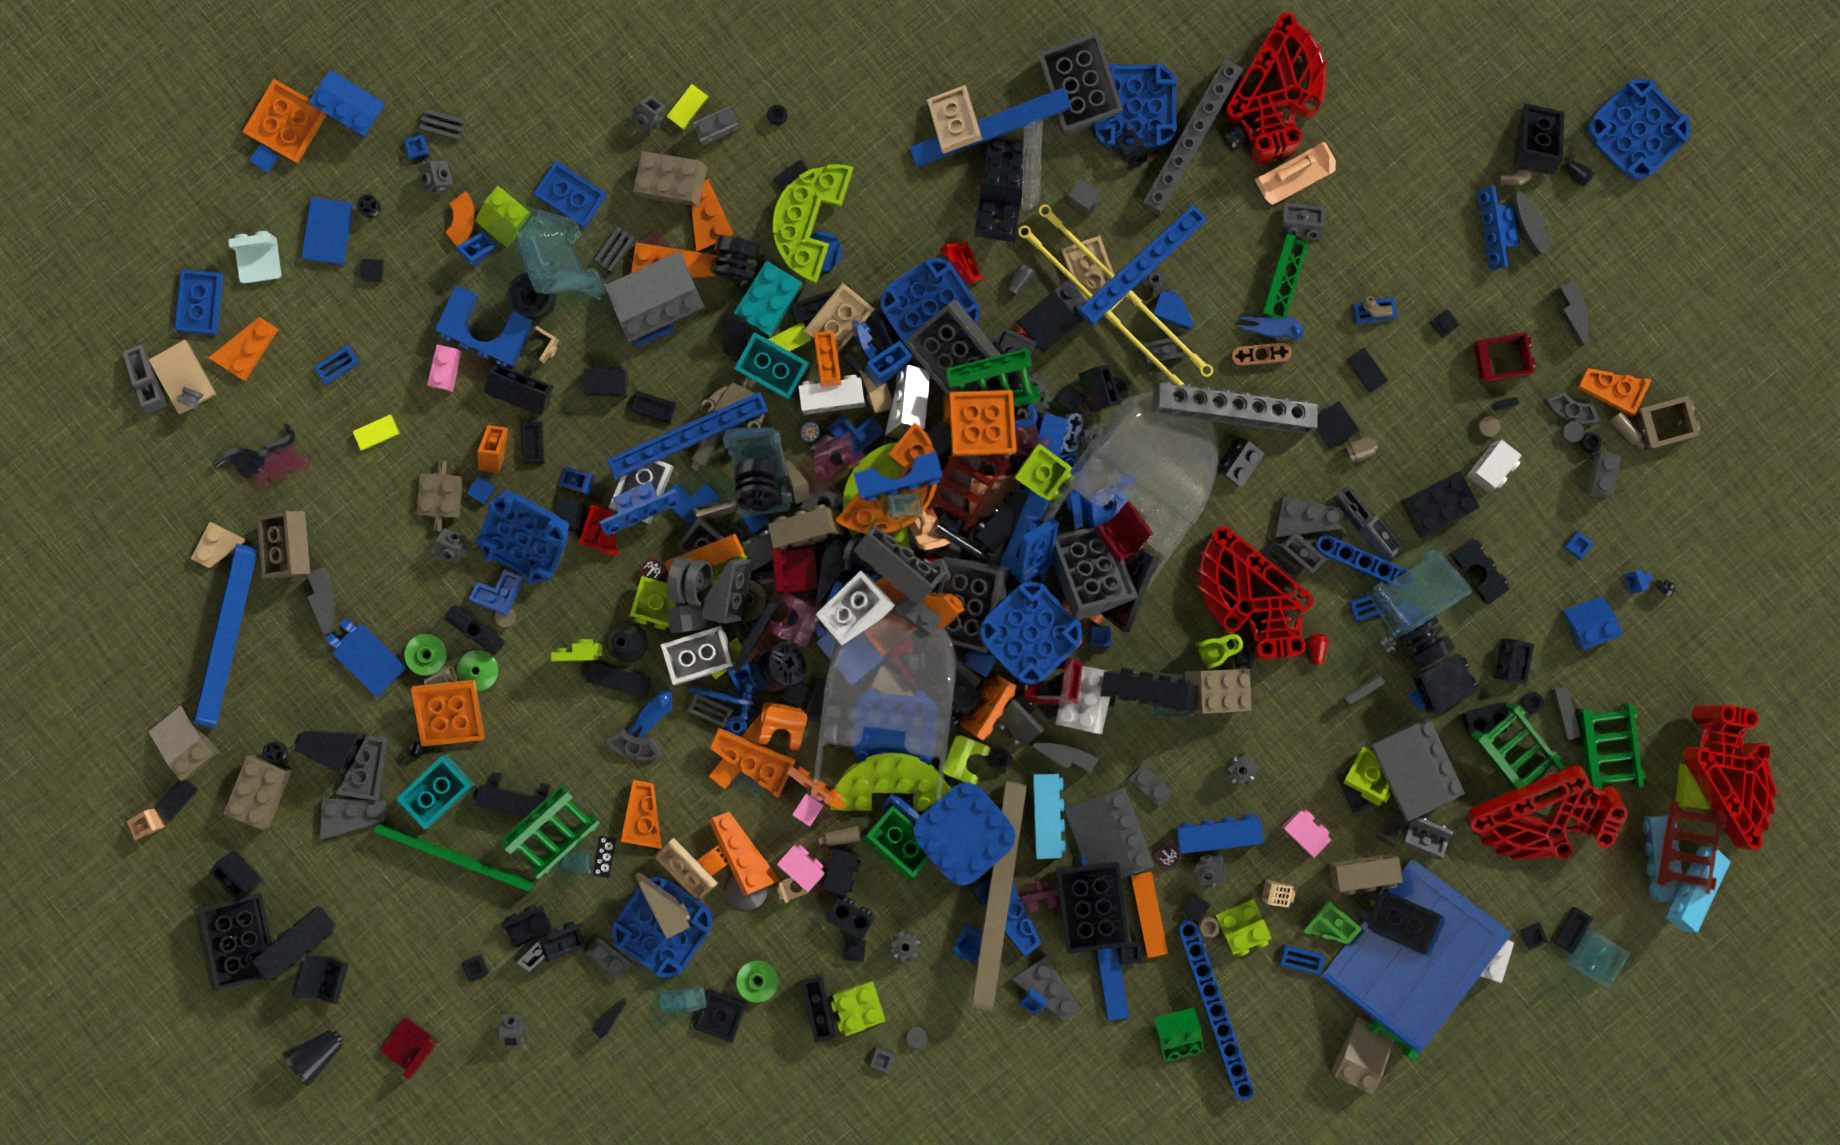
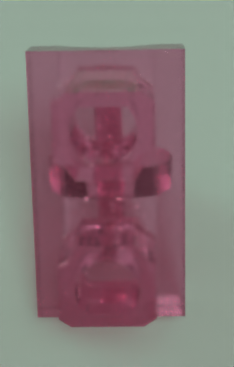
(1050, 896)

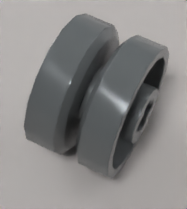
(689, 581)

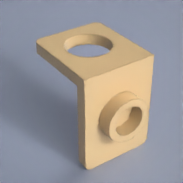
(551, 348)
(786, 893)

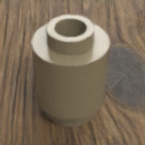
(1361, 449)

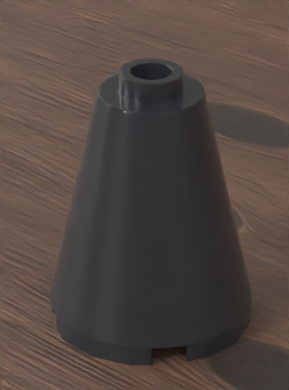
(635, 642)
(313, 1055)

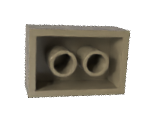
(670, 178)
(805, 528)
(283, 544)
(1221, 690)
(257, 792)
(1365, 873)

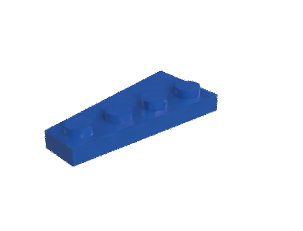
(1074, 507)
(1018, 924)

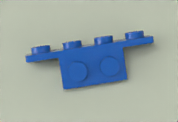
(1498, 227)
(638, 505)
(1028, 520)

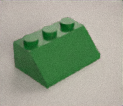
(896, 844)

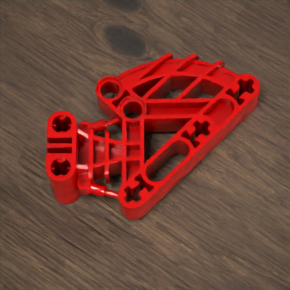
(1273, 135)
(1277, 634)
(1750, 787)
(1597, 815)

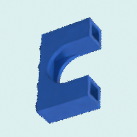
(454, 326)

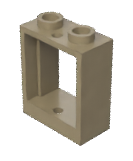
(1647, 426)

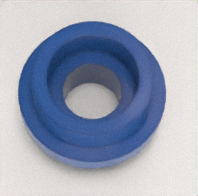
(743, 725)

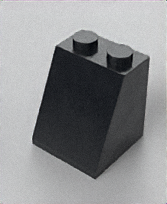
(1444, 683)
(330, 748)

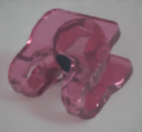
(835, 455)
(799, 622)

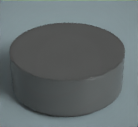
(1572, 432)
(917, 1037)

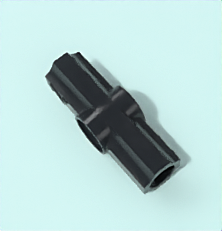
(463, 622)

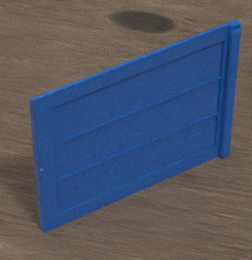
(1414, 990)

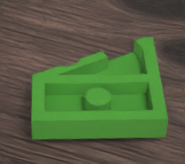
(1333, 924)

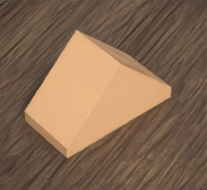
(145, 823)

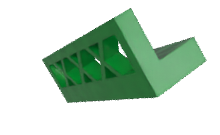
(1279, 274)

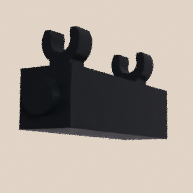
(506, 800)

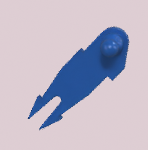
(1275, 327)
(745, 701)
(653, 712)

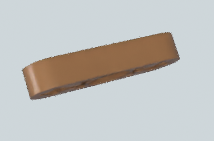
(1276, 358)

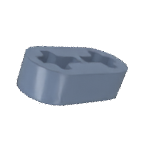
(1073, 433)

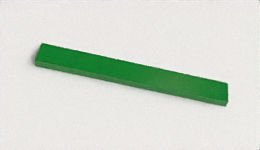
(455, 857)

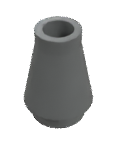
(1021, 278)

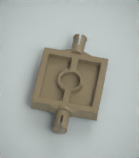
(439, 495)

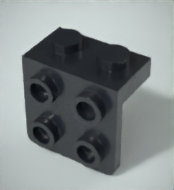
(320, 978)

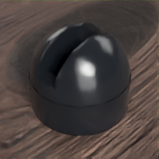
(419, 750)

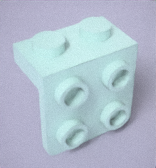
(256, 257)

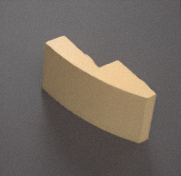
(878, 398)

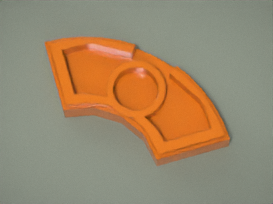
(463, 219)

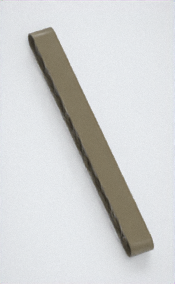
(997, 905)

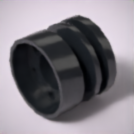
(734, 260)
(519, 297)
(756, 485)
(1427, 644)
(778, 667)

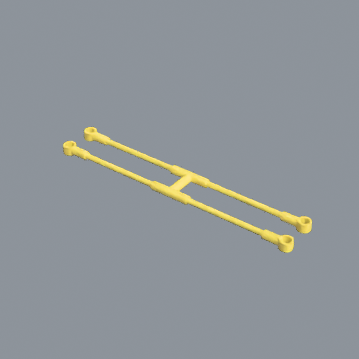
(1109, 315)

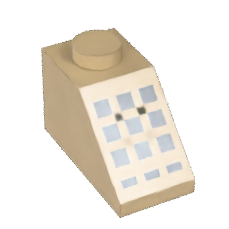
(1278, 893)

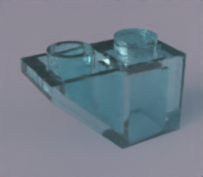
(682, 1000)

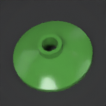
(415, 654)
(486, 664)
(757, 992)

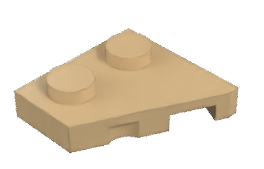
(216, 545)

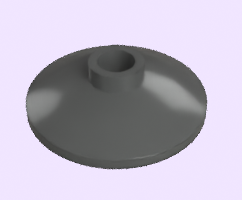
(744, 902)

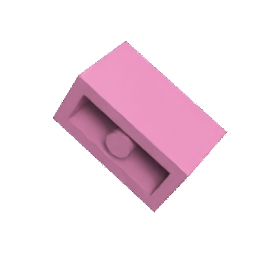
(444, 368)
(809, 808)
(1306, 832)
(801, 867)

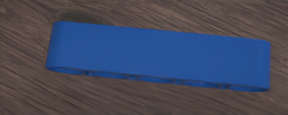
(1351, 562)

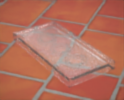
(1032, 164)

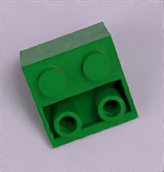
(1179, 1034)

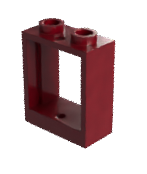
(1483, 360)
(1070, 686)

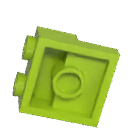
(1043, 472)
(652, 603)
(582, 651)
(1368, 778)
(1243, 927)
(858, 1008)

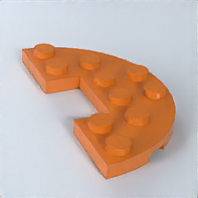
(863, 515)

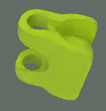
(1215, 651)
(958, 751)

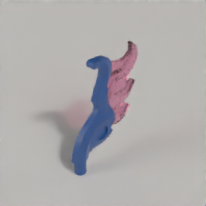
(1026, 433)

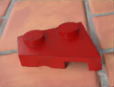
(963, 261)
(593, 534)

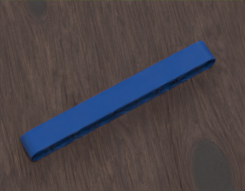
(225, 636)
(1222, 1017)

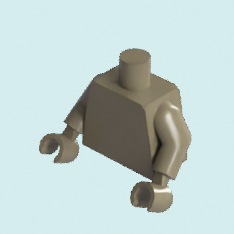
(731, 394)

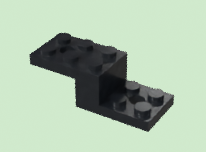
(1001, 191)

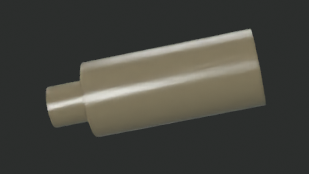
(1627, 430)
(703, 452)
(840, 837)

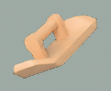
(1297, 174)
(923, 531)

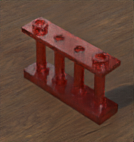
(956, 464)
(1669, 854)

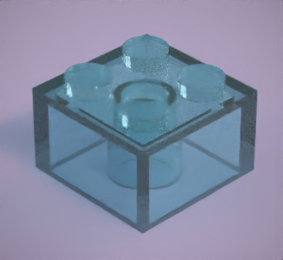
(1598, 958)

